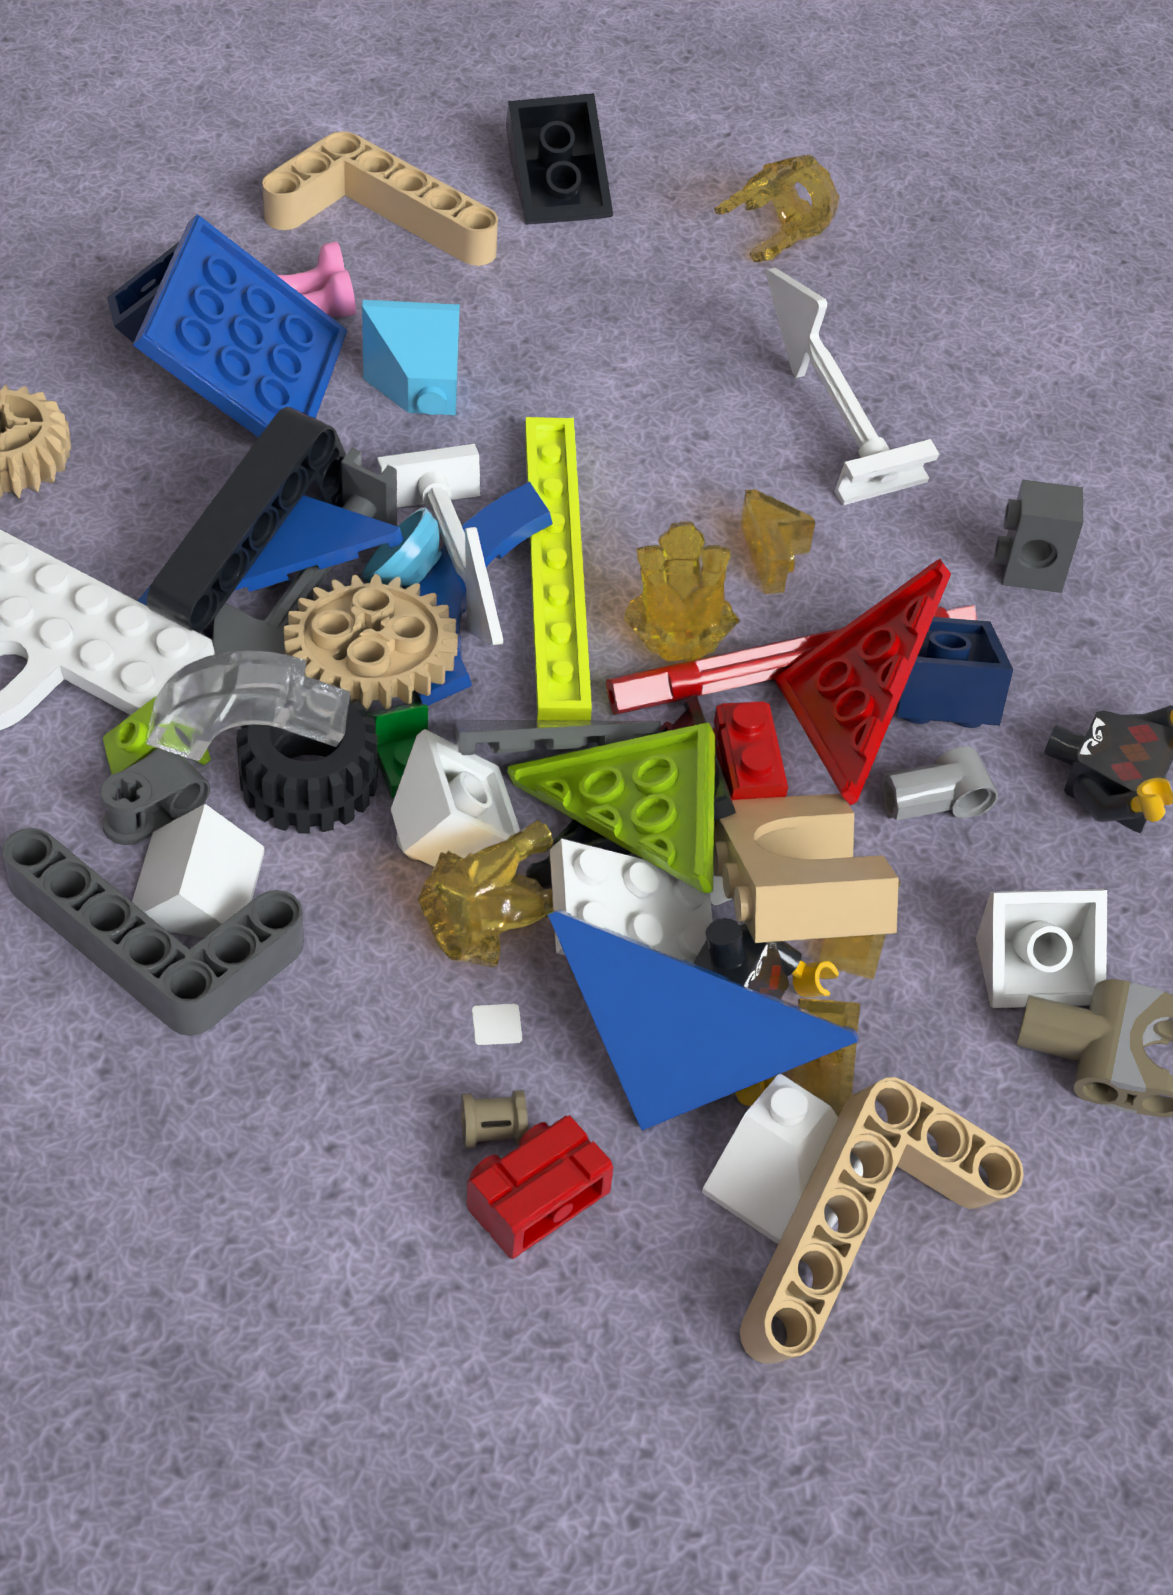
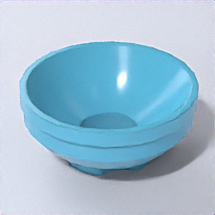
(412, 557)

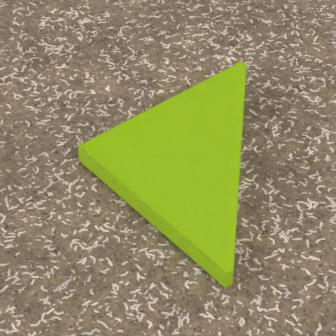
(640, 794)

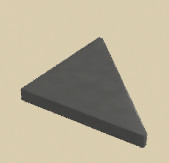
(521, 735)

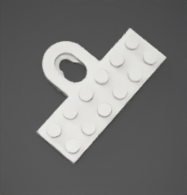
(82, 634)

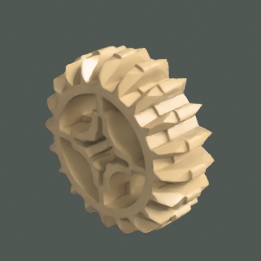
(31, 440)

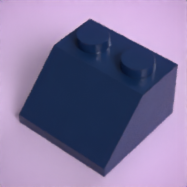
(957, 676)

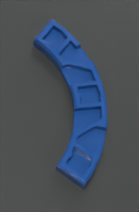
(499, 530)

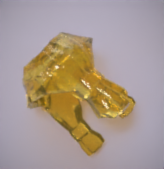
(797, 217)
(680, 609)
(482, 897)

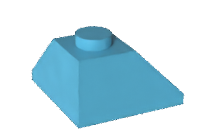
(412, 353)

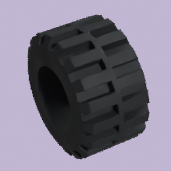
(308, 791)

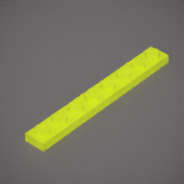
(558, 574)

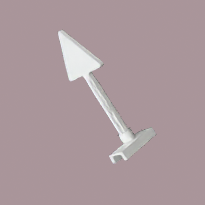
(879, 468)
(435, 480)

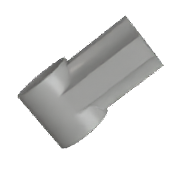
(952, 783)

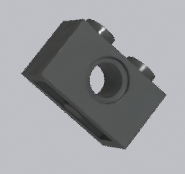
(1040, 535)

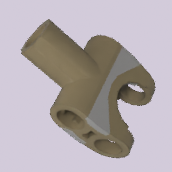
(1108, 1044)

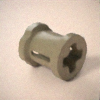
(493, 1118)

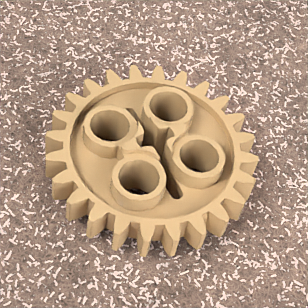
(373, 639)

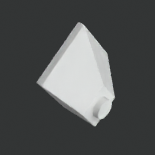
(450, 802)
(774, 1158)

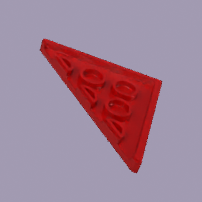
(856, 677)

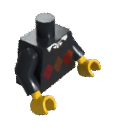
(1119, 765)
(761, 967)

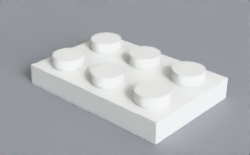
(629, 898)

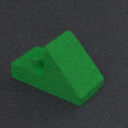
(395, 738)

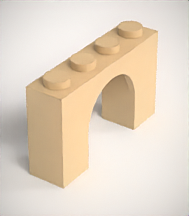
(796, 870)

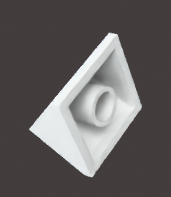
(198, 873)
(1043, 945)

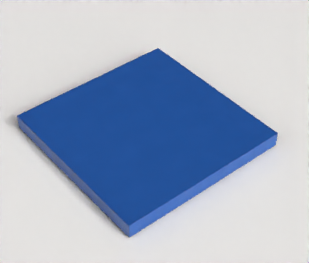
(238, 331)

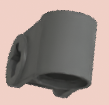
(155, 790)

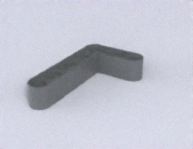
(125, 939)

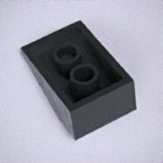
(558, 159)

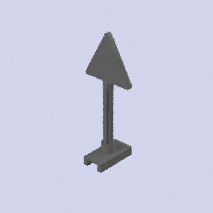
(362, 493)

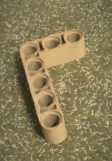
(385, 184)
(856, 1199)

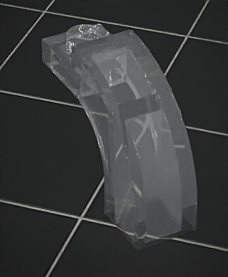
(244, 690)

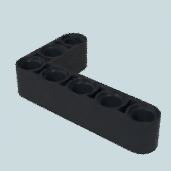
(287, 461)

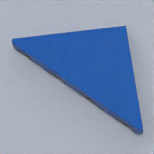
(314, 536)
(682, 1029)

